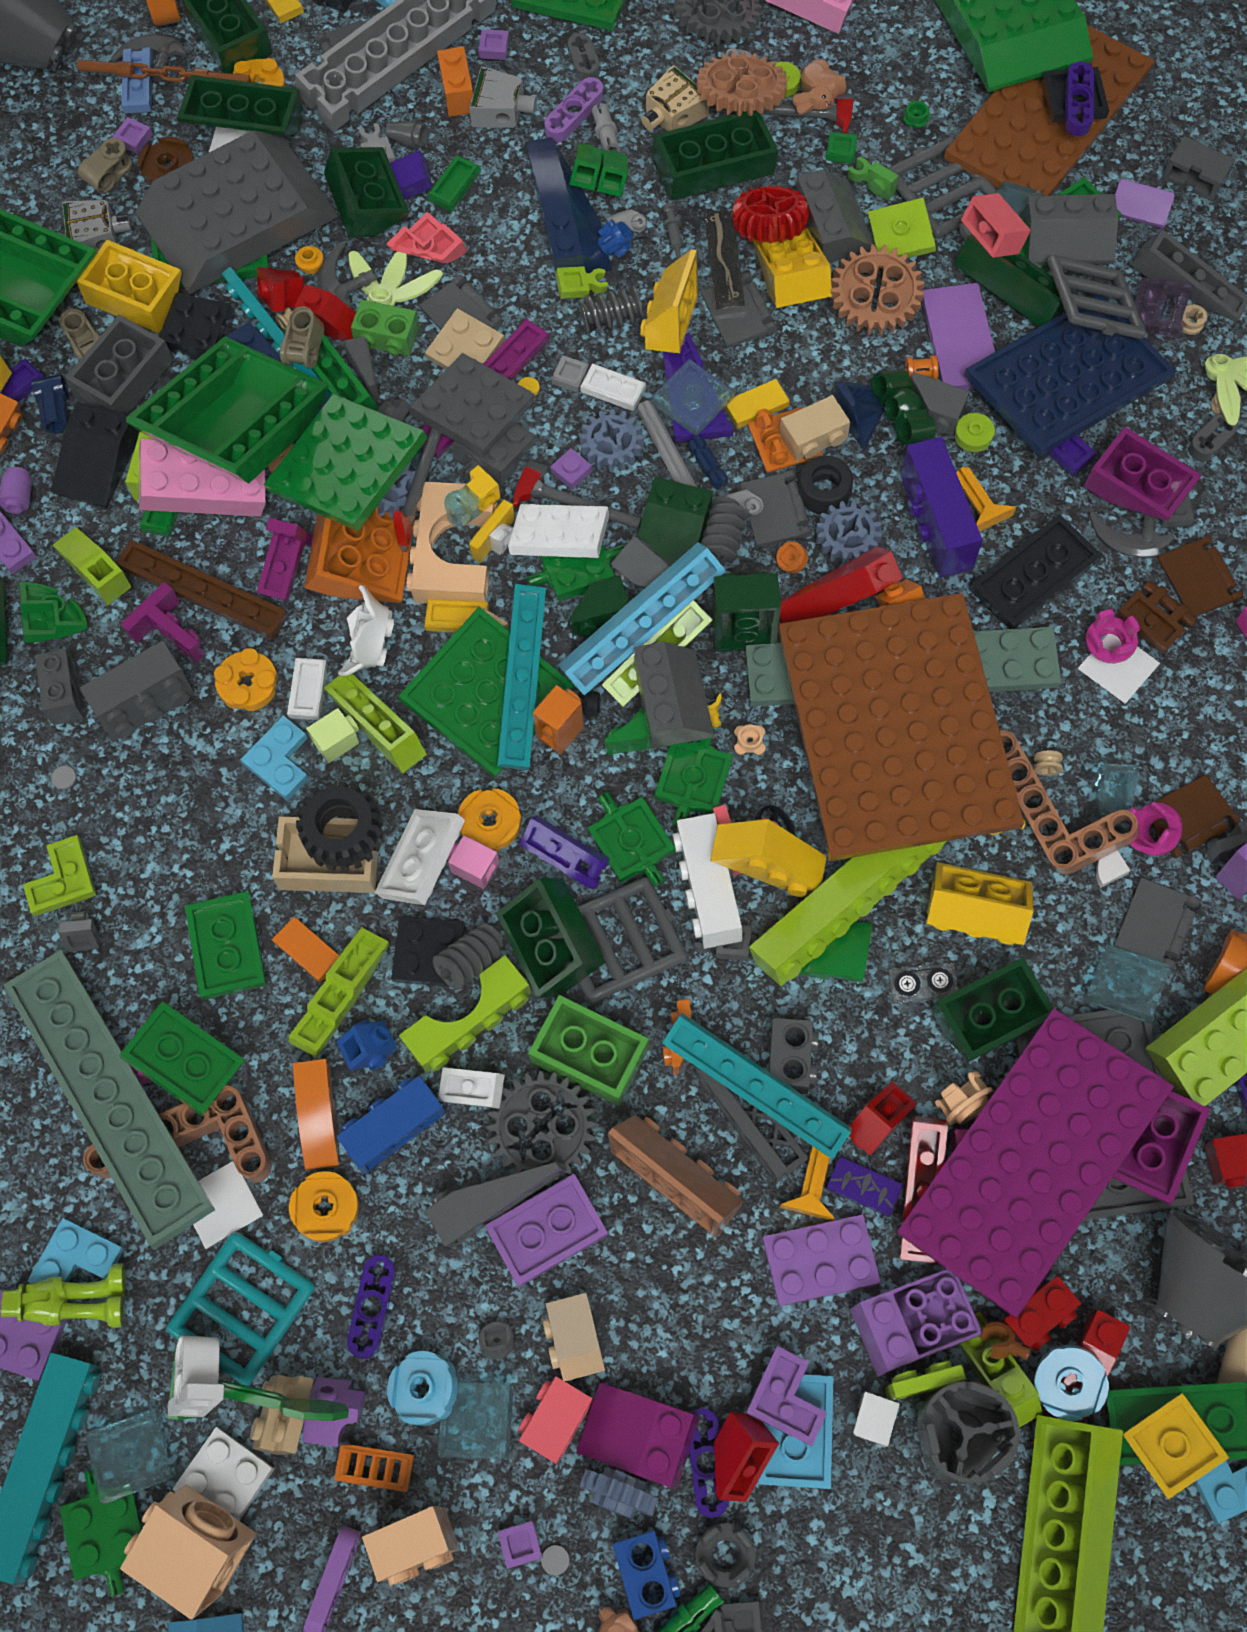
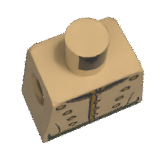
(673, 102)

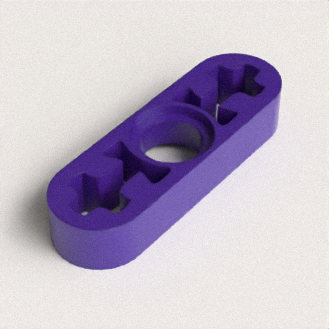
(1073, 107)
(358, 1331)
(701, 1492)

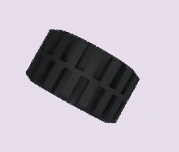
(332, 803)

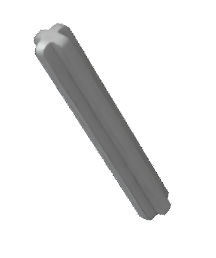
(664, 443)

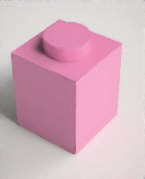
(473, 861)

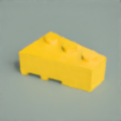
(769, 855)

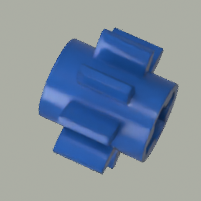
(615, 238)

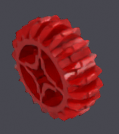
(770, 214)

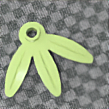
(389, 291)
(1228, 373)

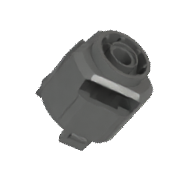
(983, 1426)

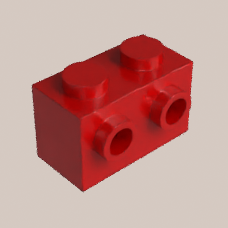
(1046, 1308)

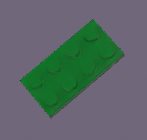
(1218, 1405)

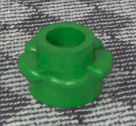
(916, 114)

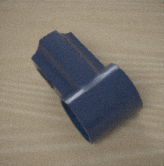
(50, 396)

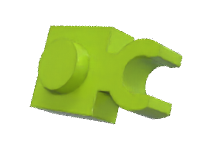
(576, 283)

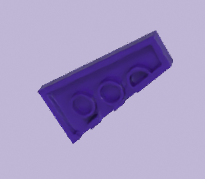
(719, 426)

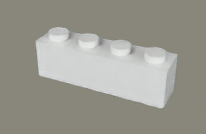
(709, 883)

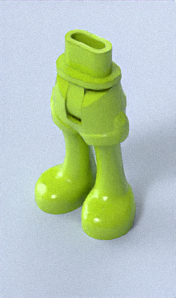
(47, 1300)

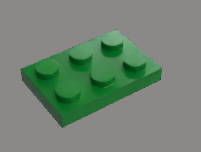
(225, 945)
(182, 1058)

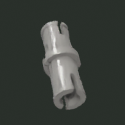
(605, 128)

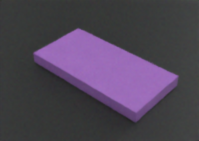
(957, 330)

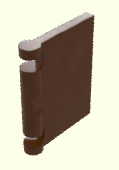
(1199, 576)
(1201, 814)

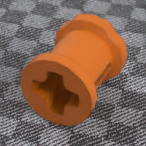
(929, 363)

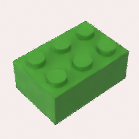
(589, 1050)

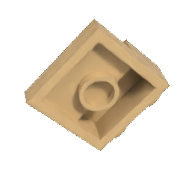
(274, 1431)

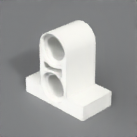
(196, 1377)

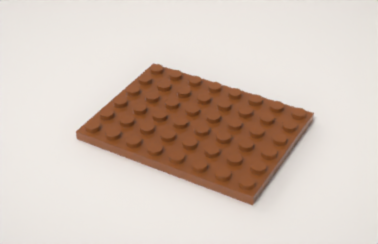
(898, 727)

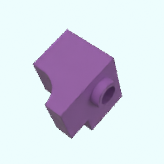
(337, 1391)

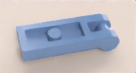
(136, 91)

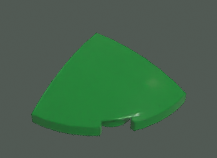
(47, 615)
(844, 956)

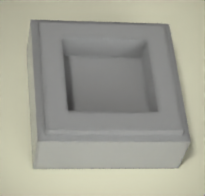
(570, 374)

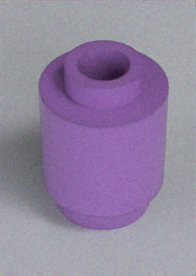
(15, 490)

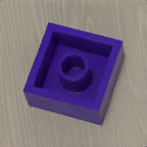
(412, 174)

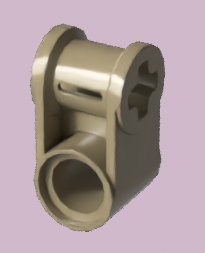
(104, 169)
(80, 338)
(301, 343)

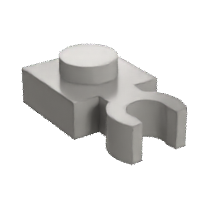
(376, 140)

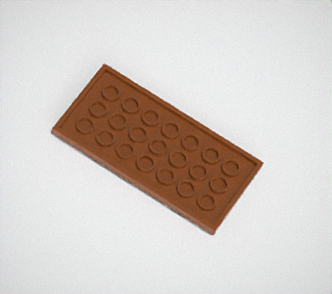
(1014, 132)

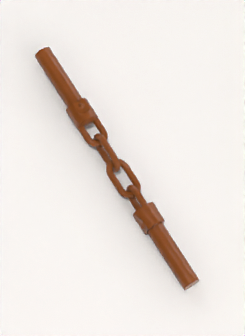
(127, 70)

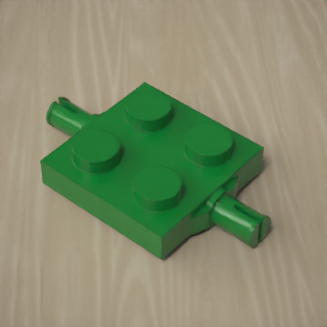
(574, 574)
(693, 777)
(631, 839)
(99, 1534)

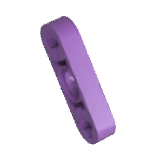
(574, 98)
(332, 1580)

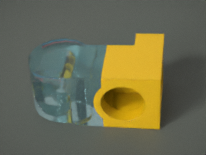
(472, 499)

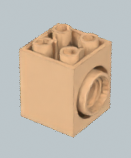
(187, 1550)

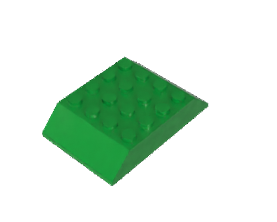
(1018, 37)
(34, 275)
(232, 409)

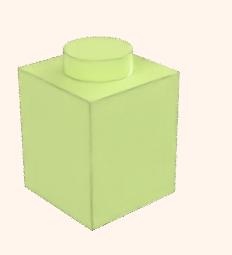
(334, 734)

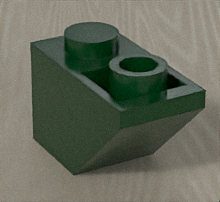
(597, 606)

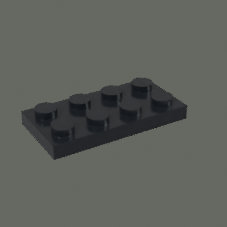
(1035, 572)

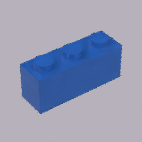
(390, 1124)

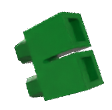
(595, 162)

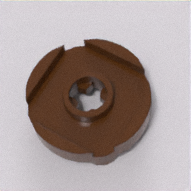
(167, 149)

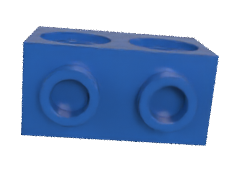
(636, 1576)

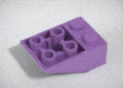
(915, 1321)

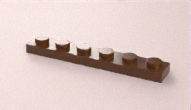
(202, 589)

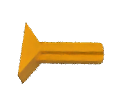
(989, 513)
(812, 1188)

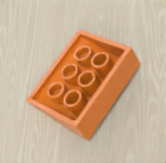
(351, 558)

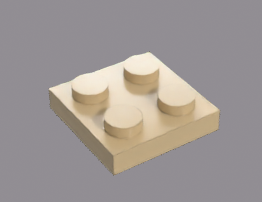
(466, 336)

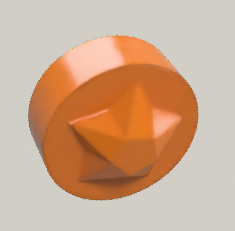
(792, 557)

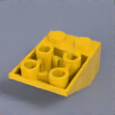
(794, 270)

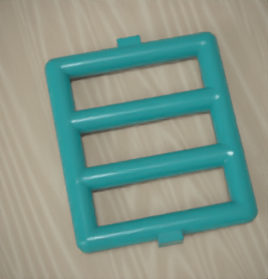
(284, 1316)

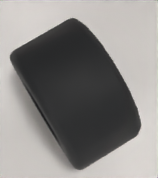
(828, 469)

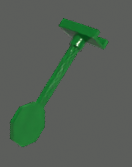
(297, 1408)

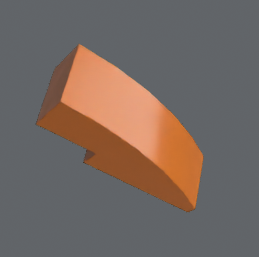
(316, 1114)

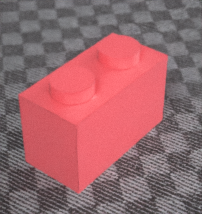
(995, 225)
(555, 1419)

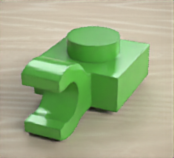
(879, 178)

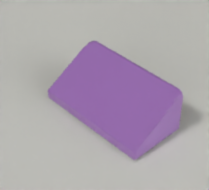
(1143, 203)

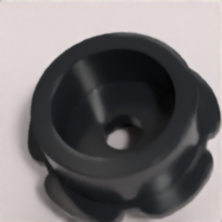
(590, 704)

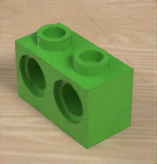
(384, 324)

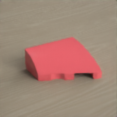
(429, 241)

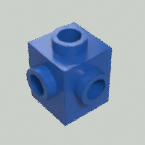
(367, 1045)

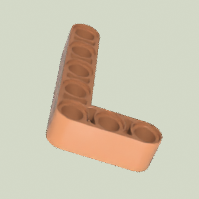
(1047, 814)
(214, 1119)

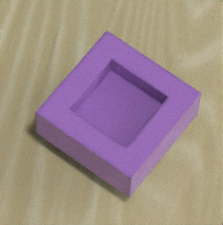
(493, 44)
(133, 134)
(571, 469)
(520, 1544)

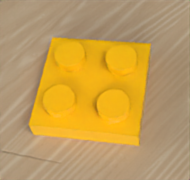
(1175, 1446)

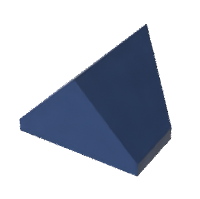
(860, 408)

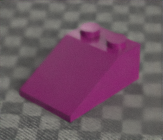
(1141, 477)
(1164, 1149)
(638, 1435)

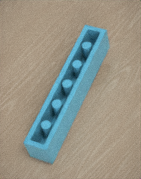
(641, 617)

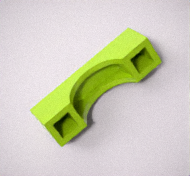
(434, 1041)

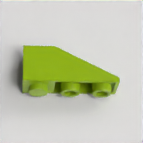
(93, 565)
(1002, 1376)

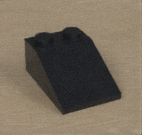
(93, 455)

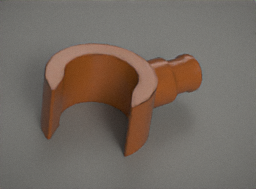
(1009, 1345)

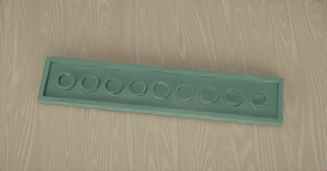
(1009, 660)
(109, 1100)

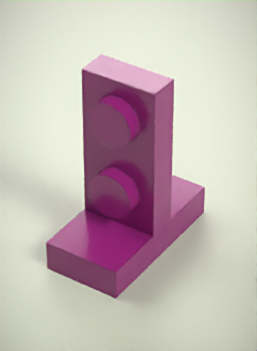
(282, 558)
(156, 613)

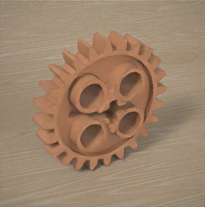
(741, 83)
(903, 294)

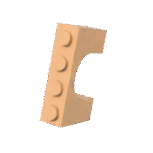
(431, 575)

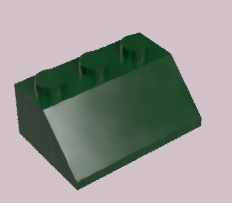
(364, 190)
(993, 1010)

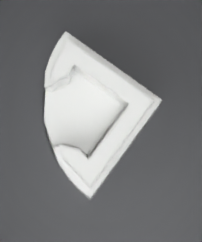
(500, 538)
(1111, 868)

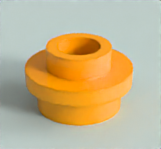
(310, 265)

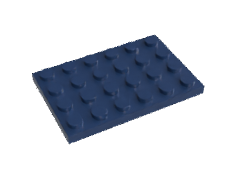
(1066, 378)

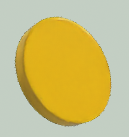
(530, 384)

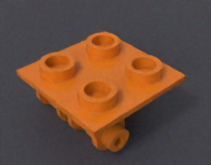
(769, 441)

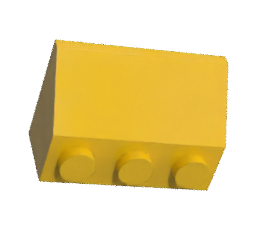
(130, 285)
(672, 305)
(980, 904)

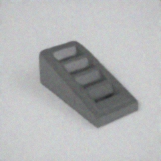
(361, 360)

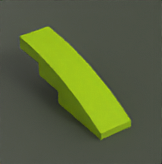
(339, 992)

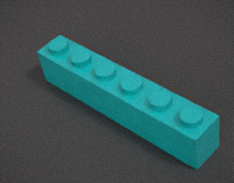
(40, 1461)

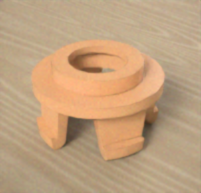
(965, 1103)

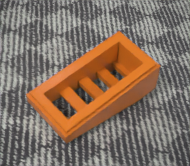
(343, 1463)

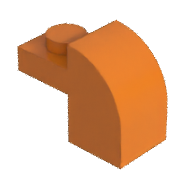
(164, 12)
(1230, 962)

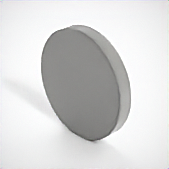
(63, 777)
(555, 1560)

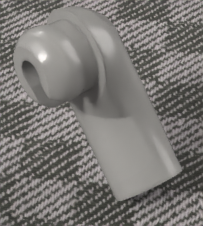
(634, 220)
(748, 500)

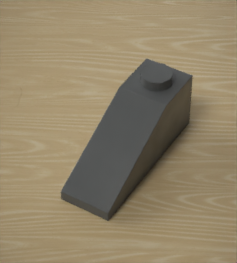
(641, 564)

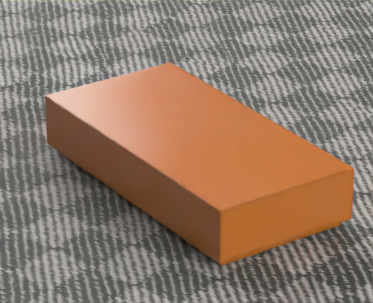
(305, 949)

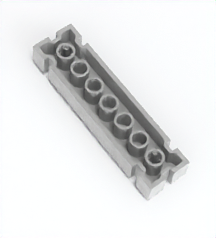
(384, 54)

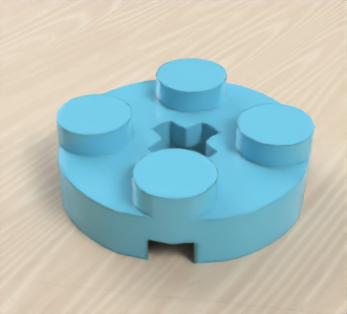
(442, 1388)
(1081, 1401)

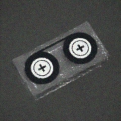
(922, 983)

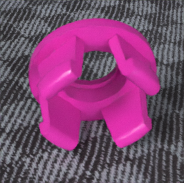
(1108, 624)
(1168, 839)

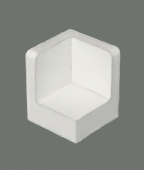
(875, 1419)

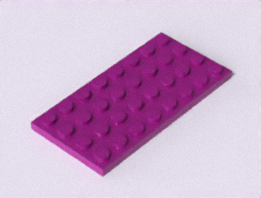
(1035, 1162)

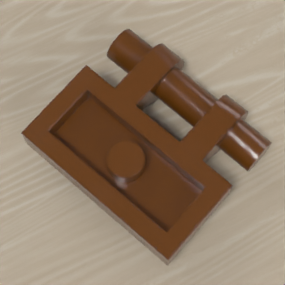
(1154, 623)

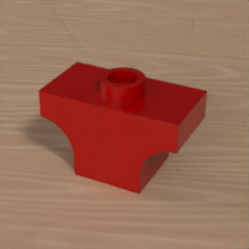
(278, 287)

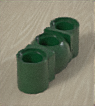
(903, 406)

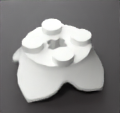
(367, 629)

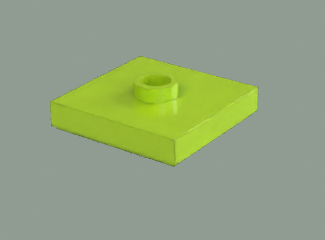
(903, 227)

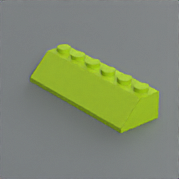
(1068, 1527)

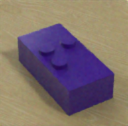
(940, 507)

